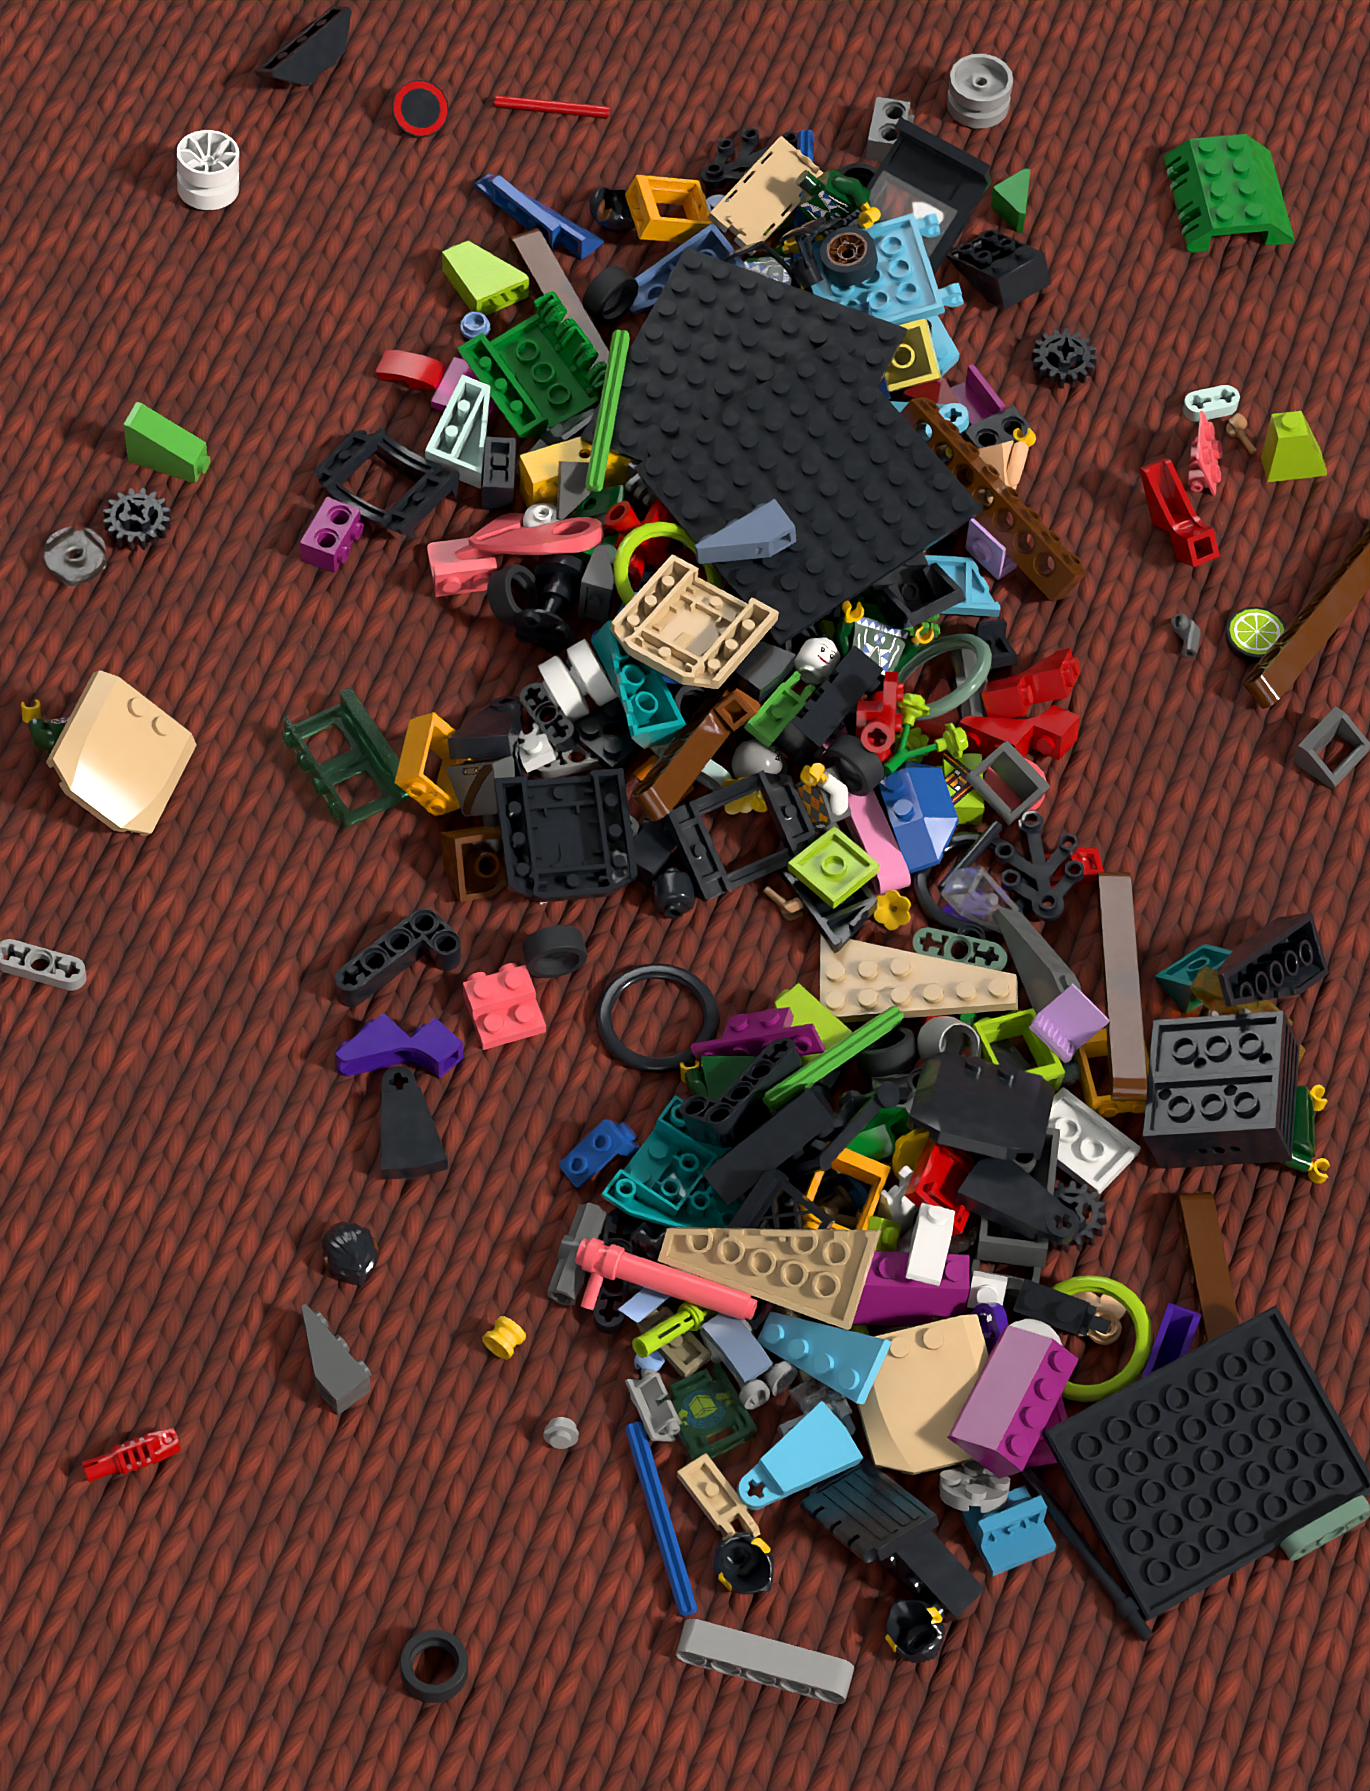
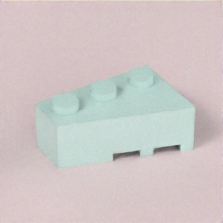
(461, 432)

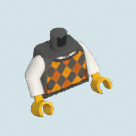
(822, 796)

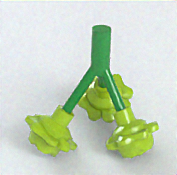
(912, 745)

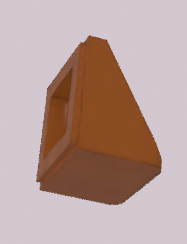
(737, 708)

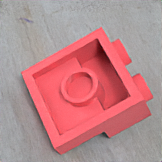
(503, 1006)

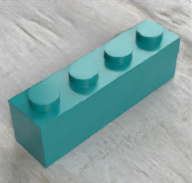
(642, 691)

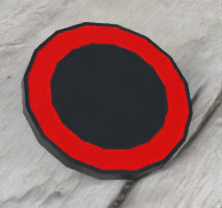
(420, 108)

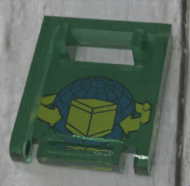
(708, 1409)

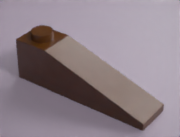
(474, 862)

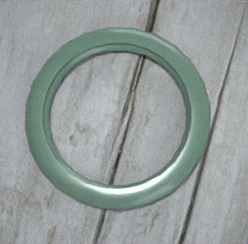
(968, 687)

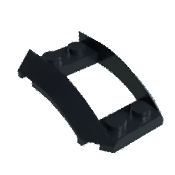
(430, 488)
(700, 853)

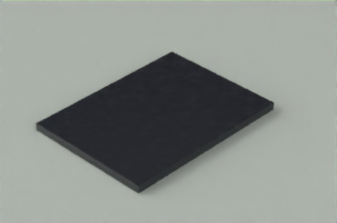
(1209, 1462)

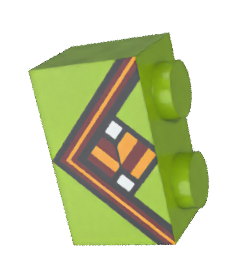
(966, 800)

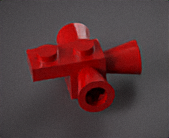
(651, 551)
(878, 717)

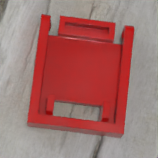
(939, 1177)

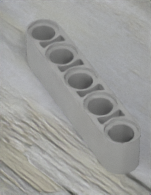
(765, 1661)

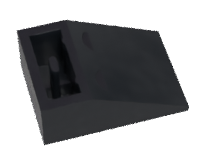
(1001, 268)

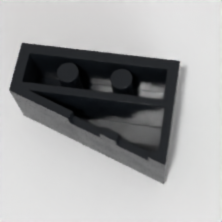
(933, 1576)

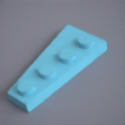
(828, 1353)

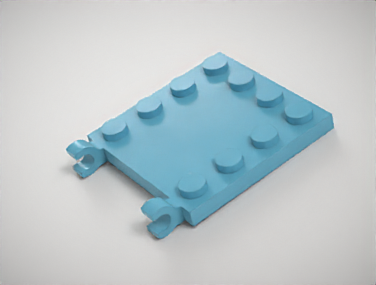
(903, 281)

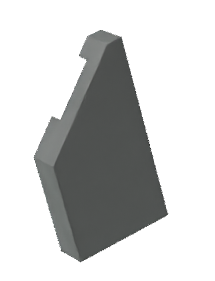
(571, 486)

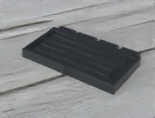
(868, 1512)

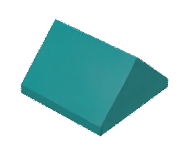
(1179, 976)

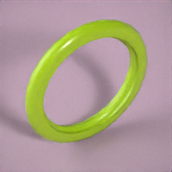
(644, 533)
(1143, 1331)

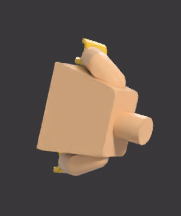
(1006, 458)

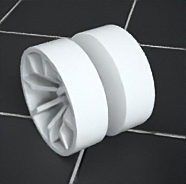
(208, 170)
(569, 687)

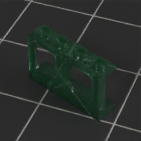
(367, 754)

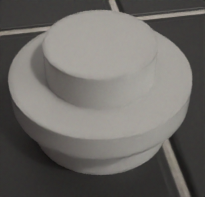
(561, 1433)

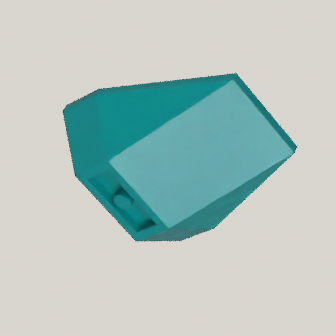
(667, 1179)

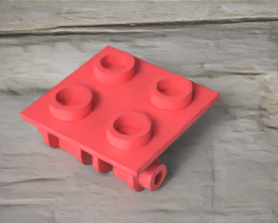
(1204, 458)

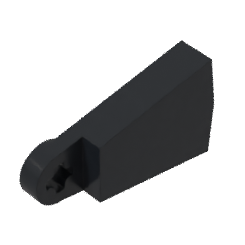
(762, 671)
(490, 732)
(407, 1130)
(1016, 1200)

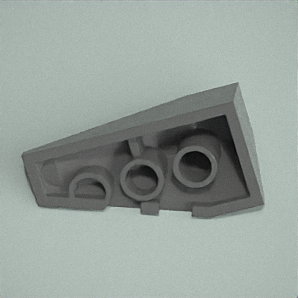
(1038, 965)

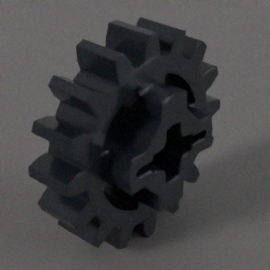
(1049, 357)
(137, 519)
(1082, 1204)

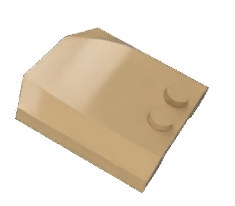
(690, 626)
(120, 755)
(922, 1394)

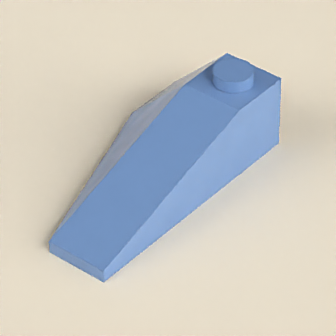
(652, 281)

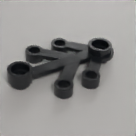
(718, 173)
(1039, 869)

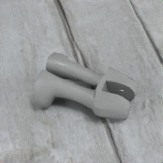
(756, 1391)

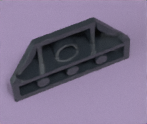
(310, 50)

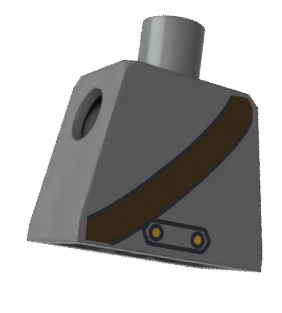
(475, 785)

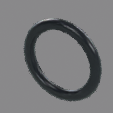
(936, 914)
(659, 971)

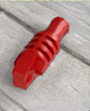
(134, 1454)

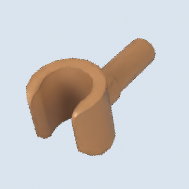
(1235, 428)
(789, 909)

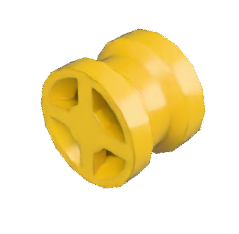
(504, 1337)

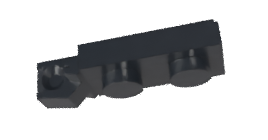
(1059, 1309)

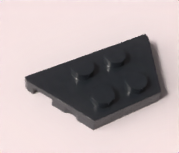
(834, 924)

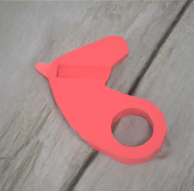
(509, 536)

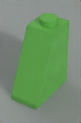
(163, 445)

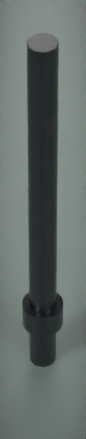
(1125, 1607)

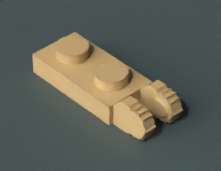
(716, 1496)

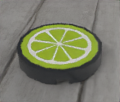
(1253, 632)

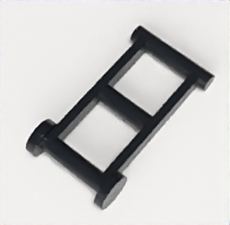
(853, 1116)

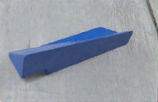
(533, 214)

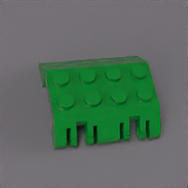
(1226, 189)
(539, 369)

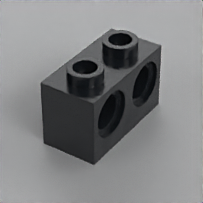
(996, 428)
(498, 473)

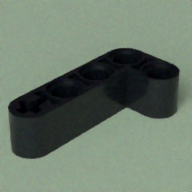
(358, 982)
(741, 1106)

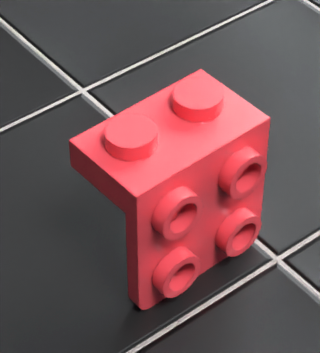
(455, 575)

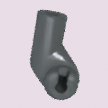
(1188, 632)

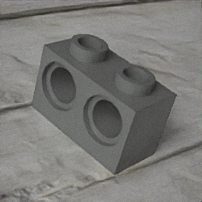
(882, 129)

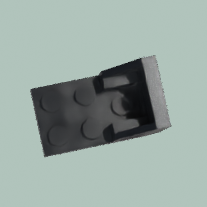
(915, 593)

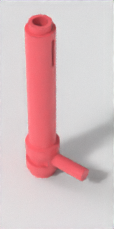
(615, 1263)

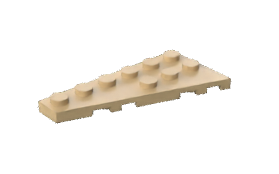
(871, 978)
(795, 1268)

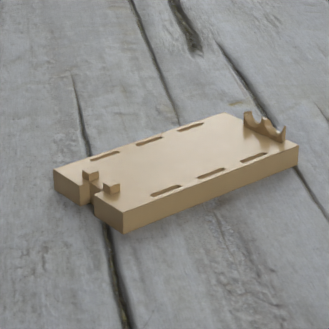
(764, 195)

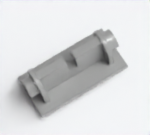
(658, 1419)

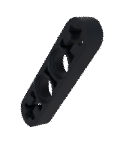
(620, 1297)

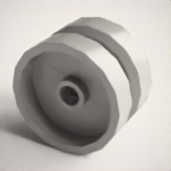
(979, 91)

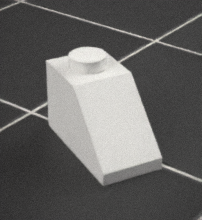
(930, 1244)

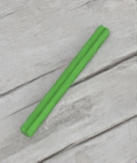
(607, 411)
(833, 1058)

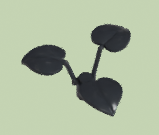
(805, 267)

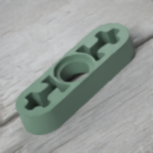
(939, 935)
(1326, 1528)

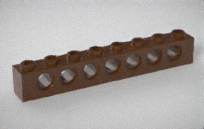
(1032, 560)

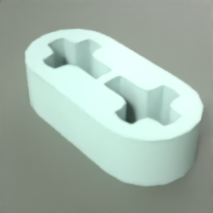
(1211, 403)

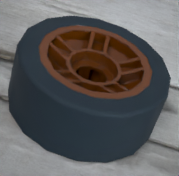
(837, 252)

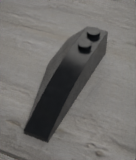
(1274, 962)

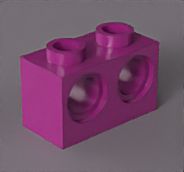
(327, 532)

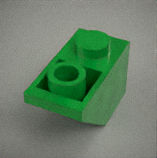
(881, 1133)

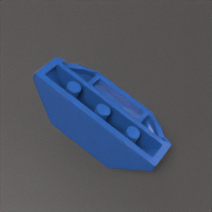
(919, 813)

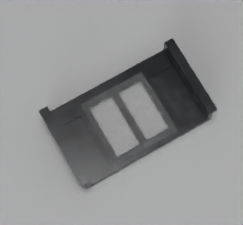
(928, 178)

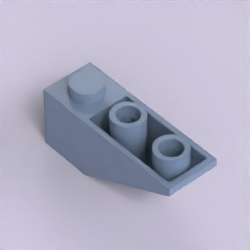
(751, 537)

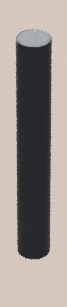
(974, 851)

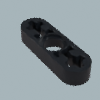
(549, 728)

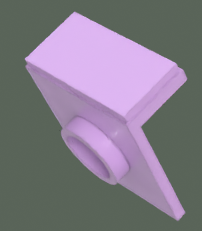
(988, 551)
(1068, 1022)

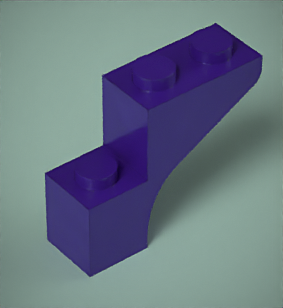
(386, 1044)
(1173, 1337)

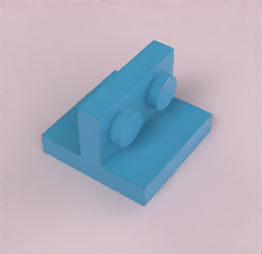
(1012, 1533)

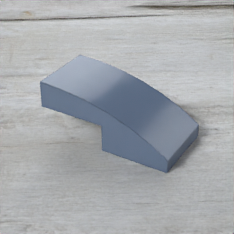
(738, 1345)

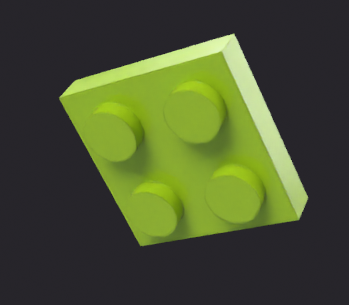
(833, 867)

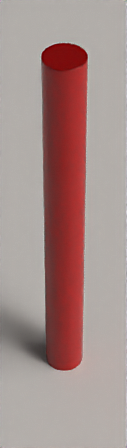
(552, 106)

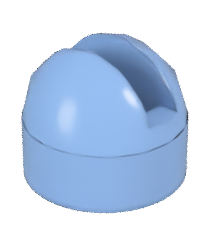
(653, 1361)

